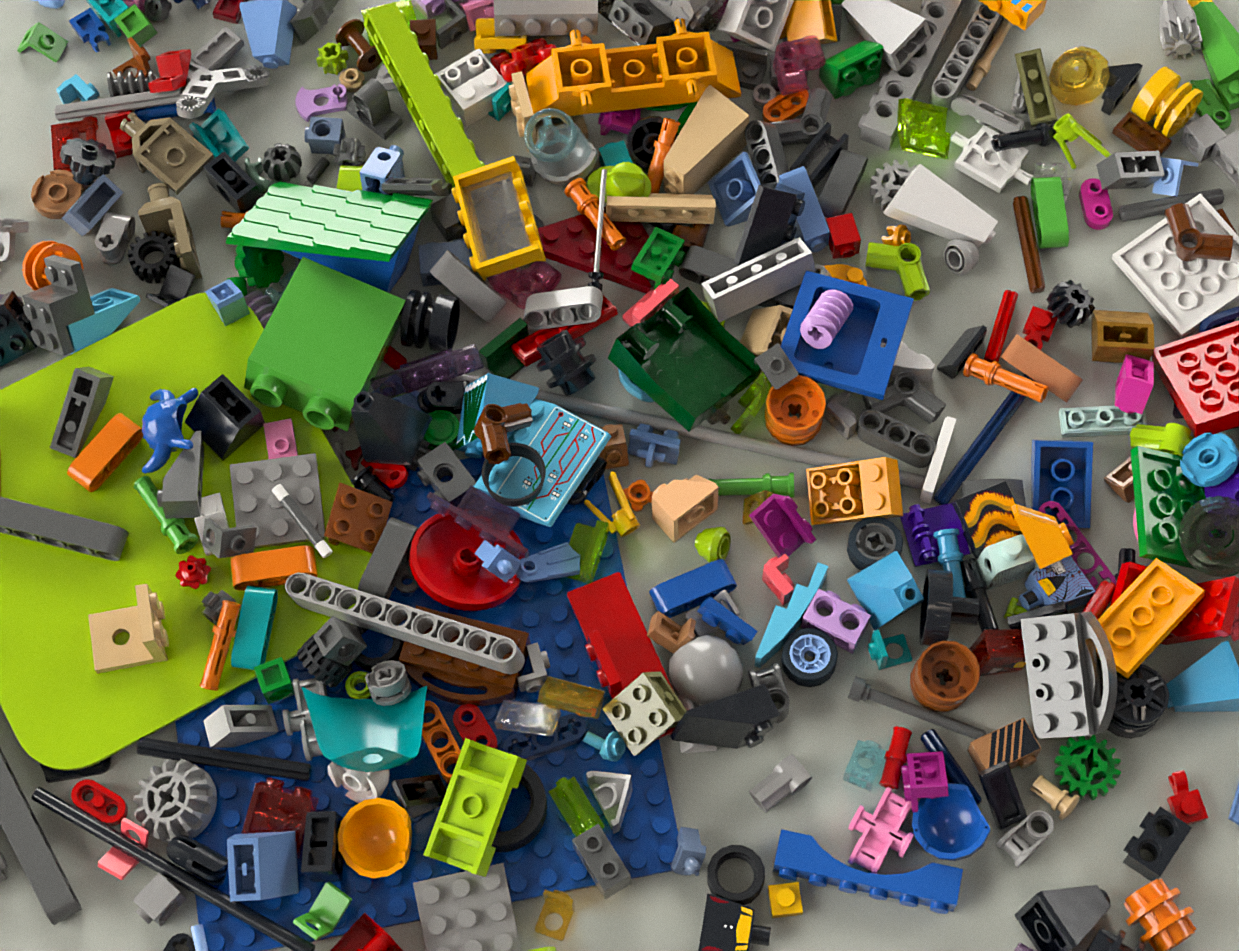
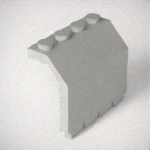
(545, 17)

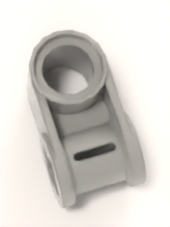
(114, 237)
(1022, 841)

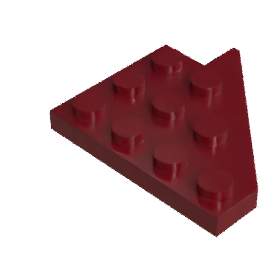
(574, 245)

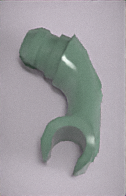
(253, 171)

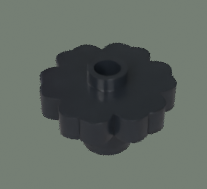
(87, 159)

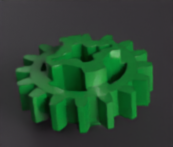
(1075, 765)

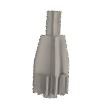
(1178, 28)

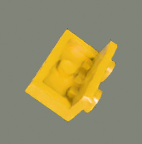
(488, 42)

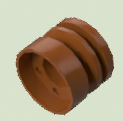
(959, 671)

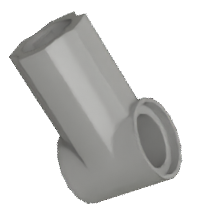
(786, 778)

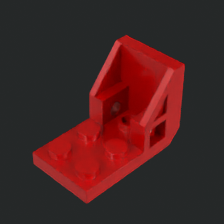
(1208, 619)

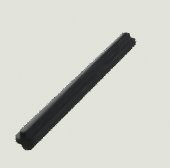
(224, 759)

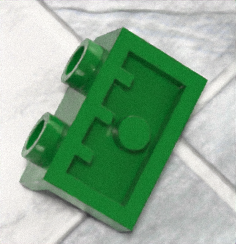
(659, 257)

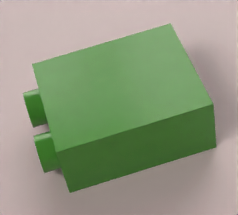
(322, 345)

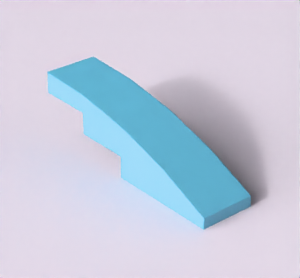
(787, 621)

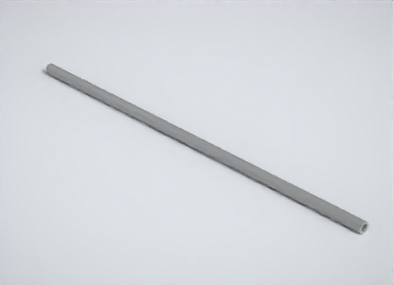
(700, 432)

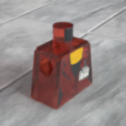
(999, 651)

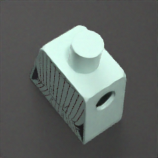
(1008, 562)

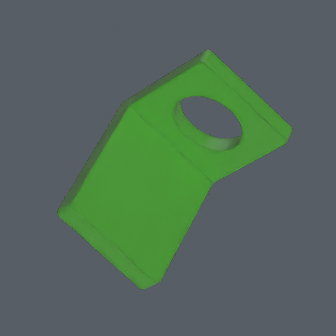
(44, 41)
(325, 912)

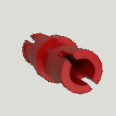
(895, 757)

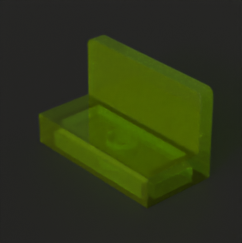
(590, 544)

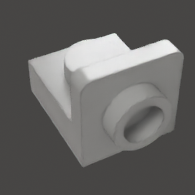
(839, 417)

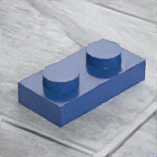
(718, 616)

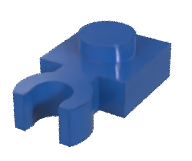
(90, 28)

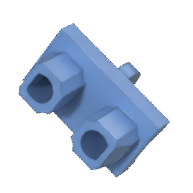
(654, 447)

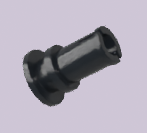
(370, 484)

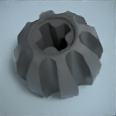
(282, 162)

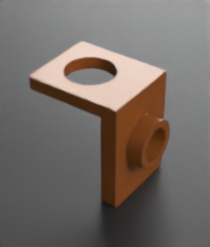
(139, 61)

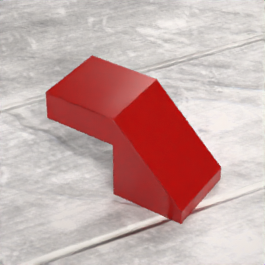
(173, 71)

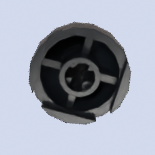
(642, 138)

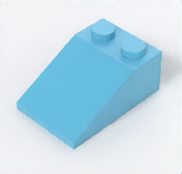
(110, 310)

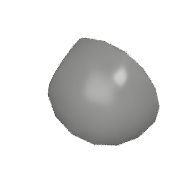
(575, 165)
(706, 670)

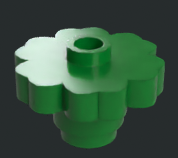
(259, 265)

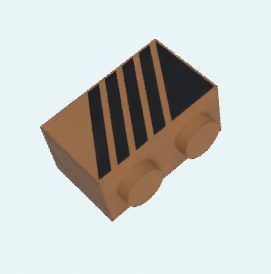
(1010, 744)

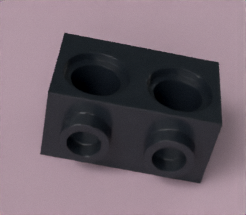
(1161, 847)
(320, 850)

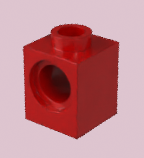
(843, 237)

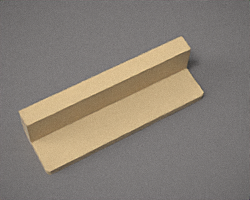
(662, 208)

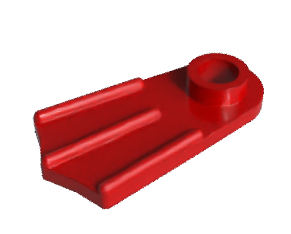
(389, 474)

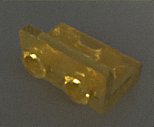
(571, 697)

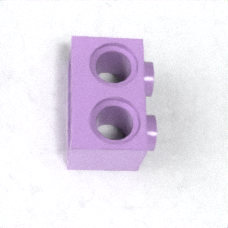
(833, 624)

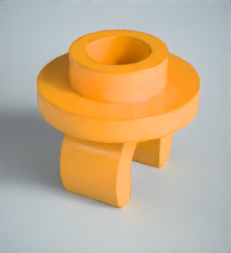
(897, 235)

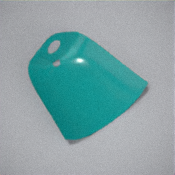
(366, 734)

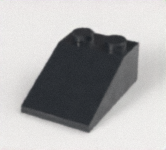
(730, 720)

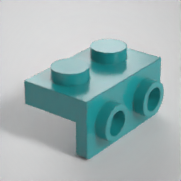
(220, 135)

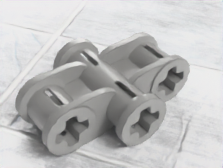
(300, 719)

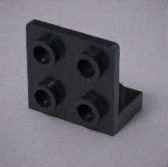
(14, 329)

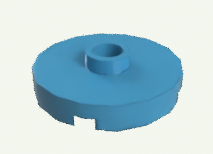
(1204, 449)

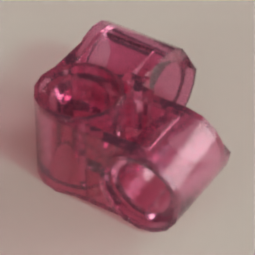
(804, 55)
(536, 279)

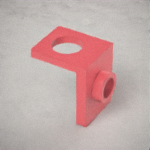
(117, 862)

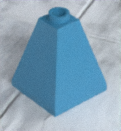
(886, 590)
(1207, 684)

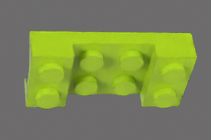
(474, 807)

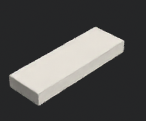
(937, 459)

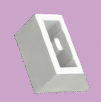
(471, 86)

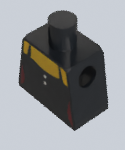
(730, 927)

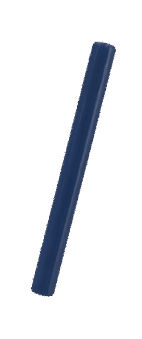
(979, 447)

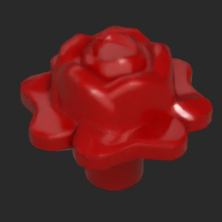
(193, 572)

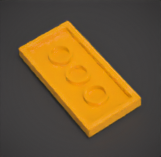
(1147, 614)

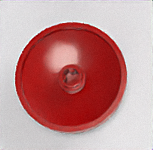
(451, 572)

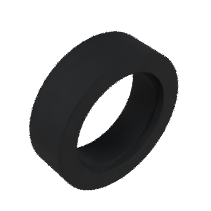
(533, 823)

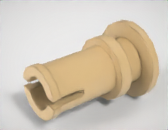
(1055, 797)

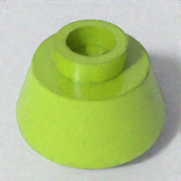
(713, 543)

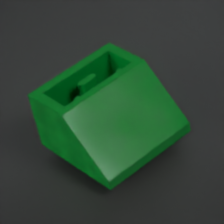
(852, 68)

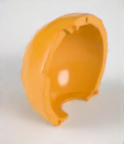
(375, 837)

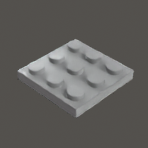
(259, 506)
(467, 912)

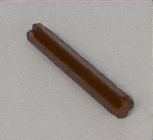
(1028, 244)

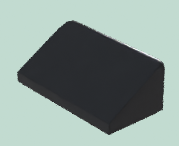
(962, 349)

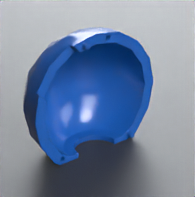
(950, 824)

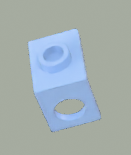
(1171, 181)

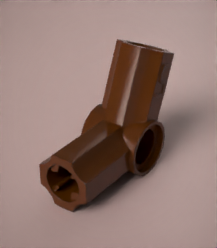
(1185, 230)
(493, 428)

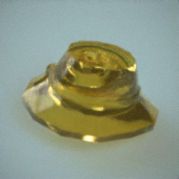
(1081, 84)

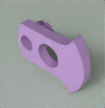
(306, 101)

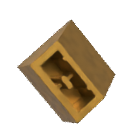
(1121, 334)

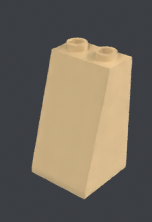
(705, 143)

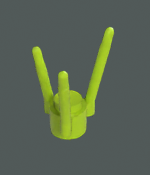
(1069, 129)

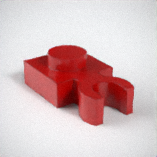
(1039, 326)

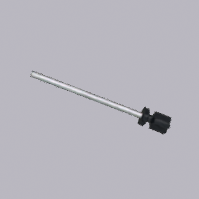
(596, 275)

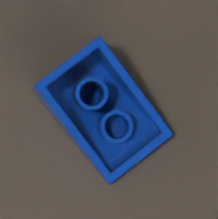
(1063, 475)

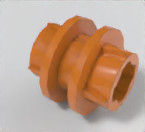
(34, 262)
(1159, 916)

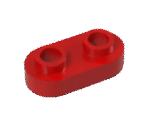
(476, 728)
(101, 802)

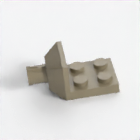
(166, 150)
(167, 216)

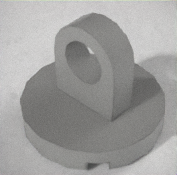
(8, 231)

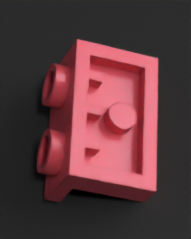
(650, 303)

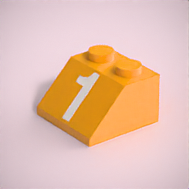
(1044, 535)

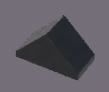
(419, 794)

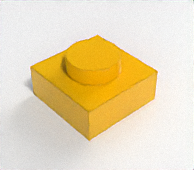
(785, 900)

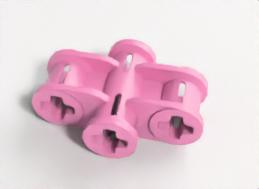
(880, 831)

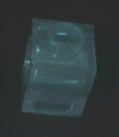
(864, 776)

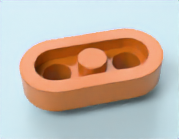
(784, 107)

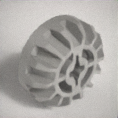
(192, 804)

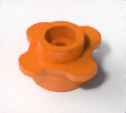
(641, 487)

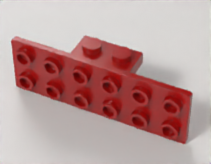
(614, 634)

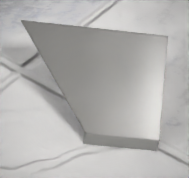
(612, 794)

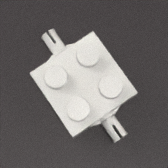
(988, 166)

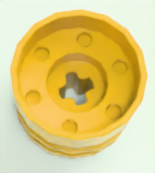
(1163, 99)

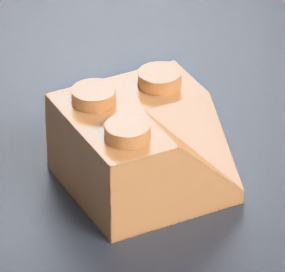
(683, 505)

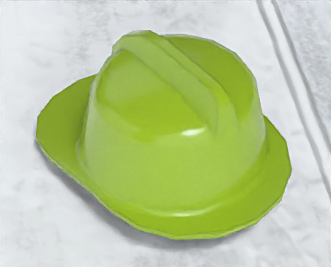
(622, 180)

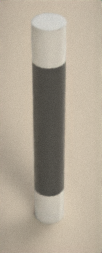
(302, 521)

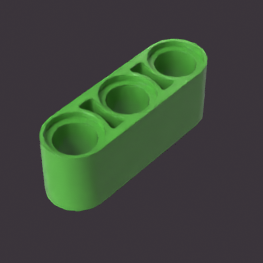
(1049, 212)

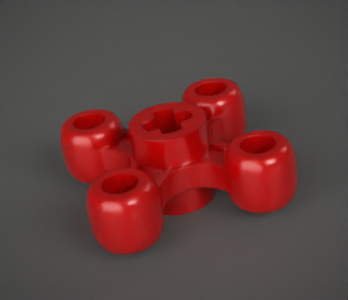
(522, 58)

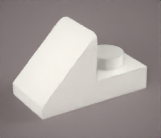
(212, 508)

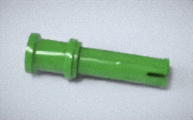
(749, 486)
(170, 527)

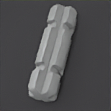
(1018, 103)

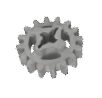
(895, 177)

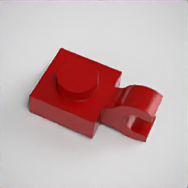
(1185, 804)

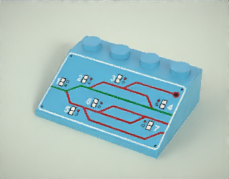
(568, 450)

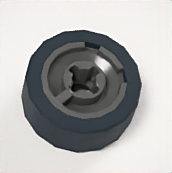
(868, 531)

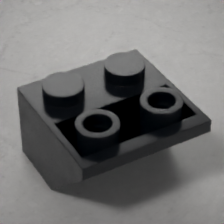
(224, 417)

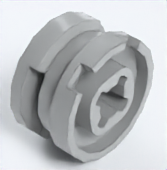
(388, 683)

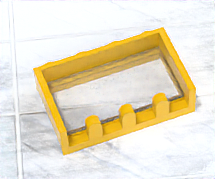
(497, 218)

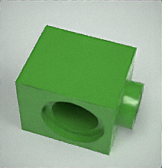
(136, 25)

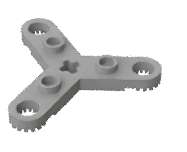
(204, 84)

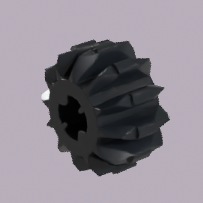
(1070, 303)

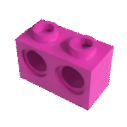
(1134, 384)

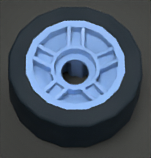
(815, 644)

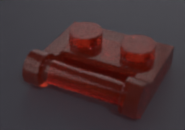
(62, 132)

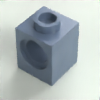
(321, 126)

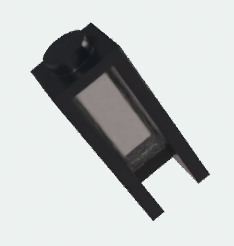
(821, 154)

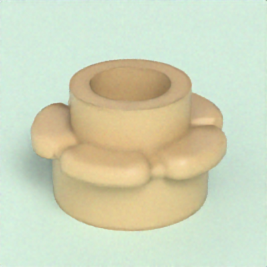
(355, 84)

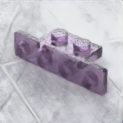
(427, 370)
(485, 515)

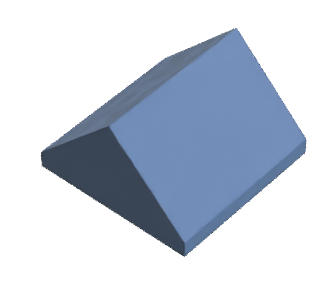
(735, 190)

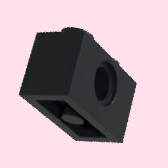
(232, 183)

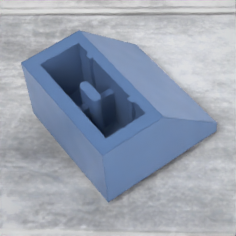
(262, 865)

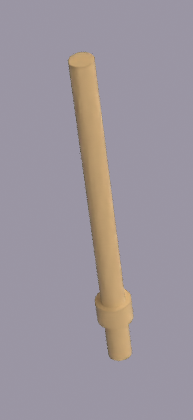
(983, 65)

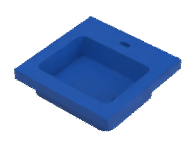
(855, 355)

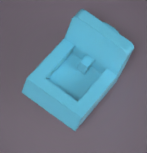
(76, 88)

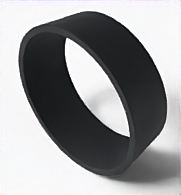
(524, 451)

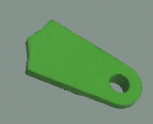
(1211, 103)

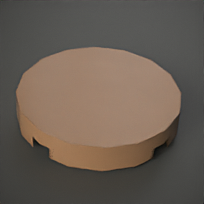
(55, 193)

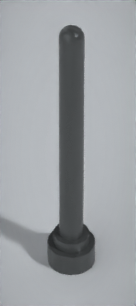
(861, 691)

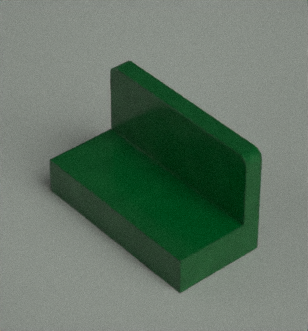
(498, 353)

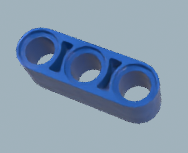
(692, 588)

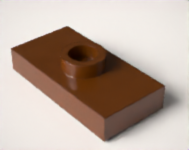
(1141, 135)

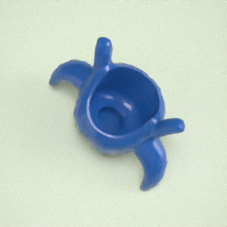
(164, 426)

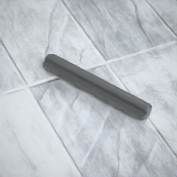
(1158, 206)

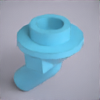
(608, 747)

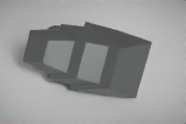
(312, 17)

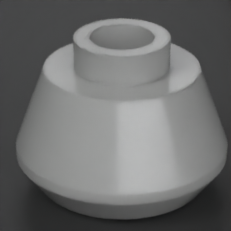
(961, 256)

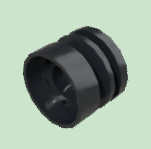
(424, 320)
(1138, 716)

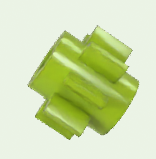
(332, 58)

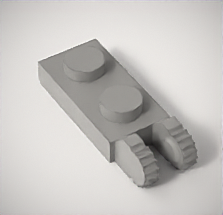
(986, 114)

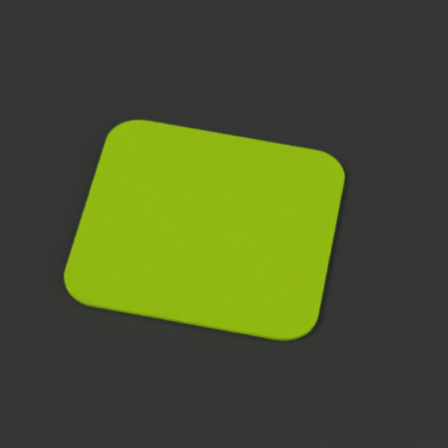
(47, 670)

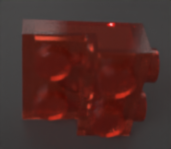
(279, 809)

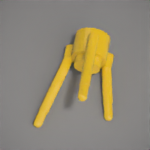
(624, 519)

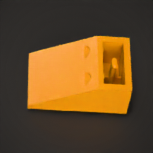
(854, 491)

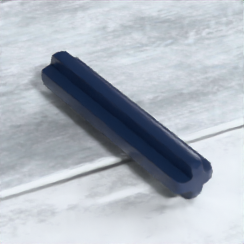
(953, 771)

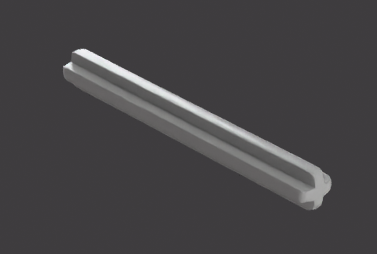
(116, 104)

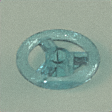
(536, 149)

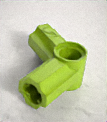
(910, 273)
(1168, 439)

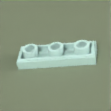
(1088, 421)

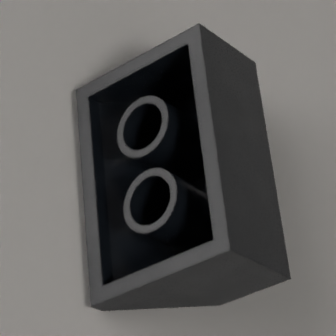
(770, 221)

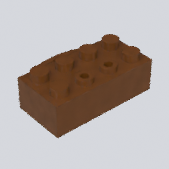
(461, 673)

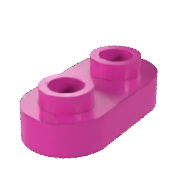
(1093, 202)

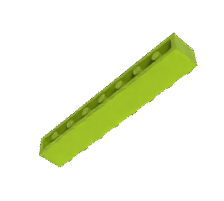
(421, 91)

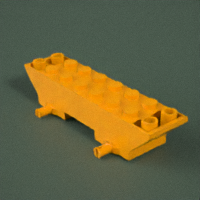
(599, 80)

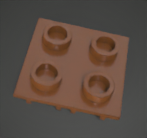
(357, 518)

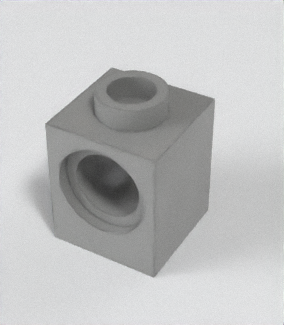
(1201, 136)
(158, 900)

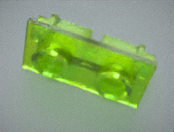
(574, 806)

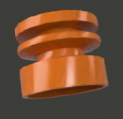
(797, 396)

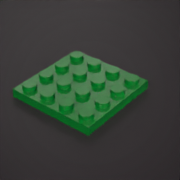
(1160, 502)

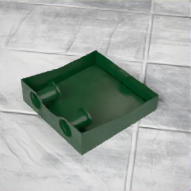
(685, 360)

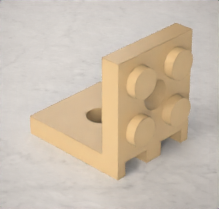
(523, 110)
(145, 628)

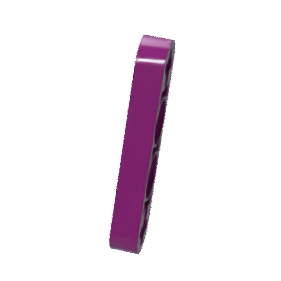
(1080, 546)

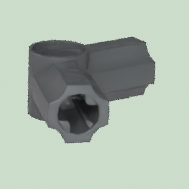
(815, 115)
(918, 399)

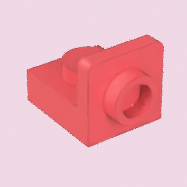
(778, 583)

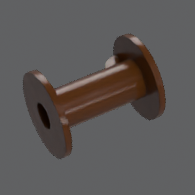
(351, 34)

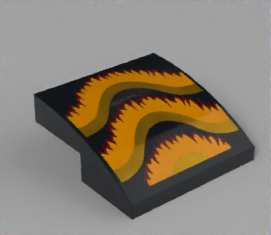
(987, 517)

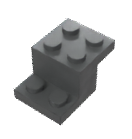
(58, 304)

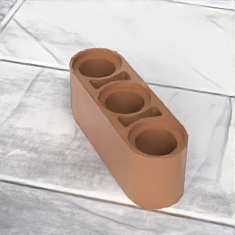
(1041, 368)

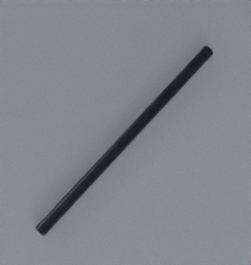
(171, 871)

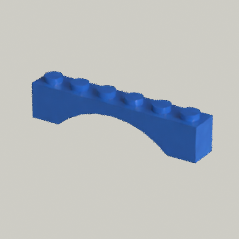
(930, 886)

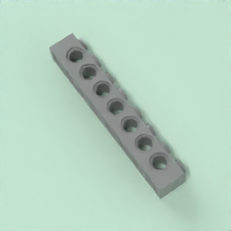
(883, 130)

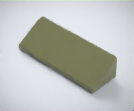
(1036, 87)

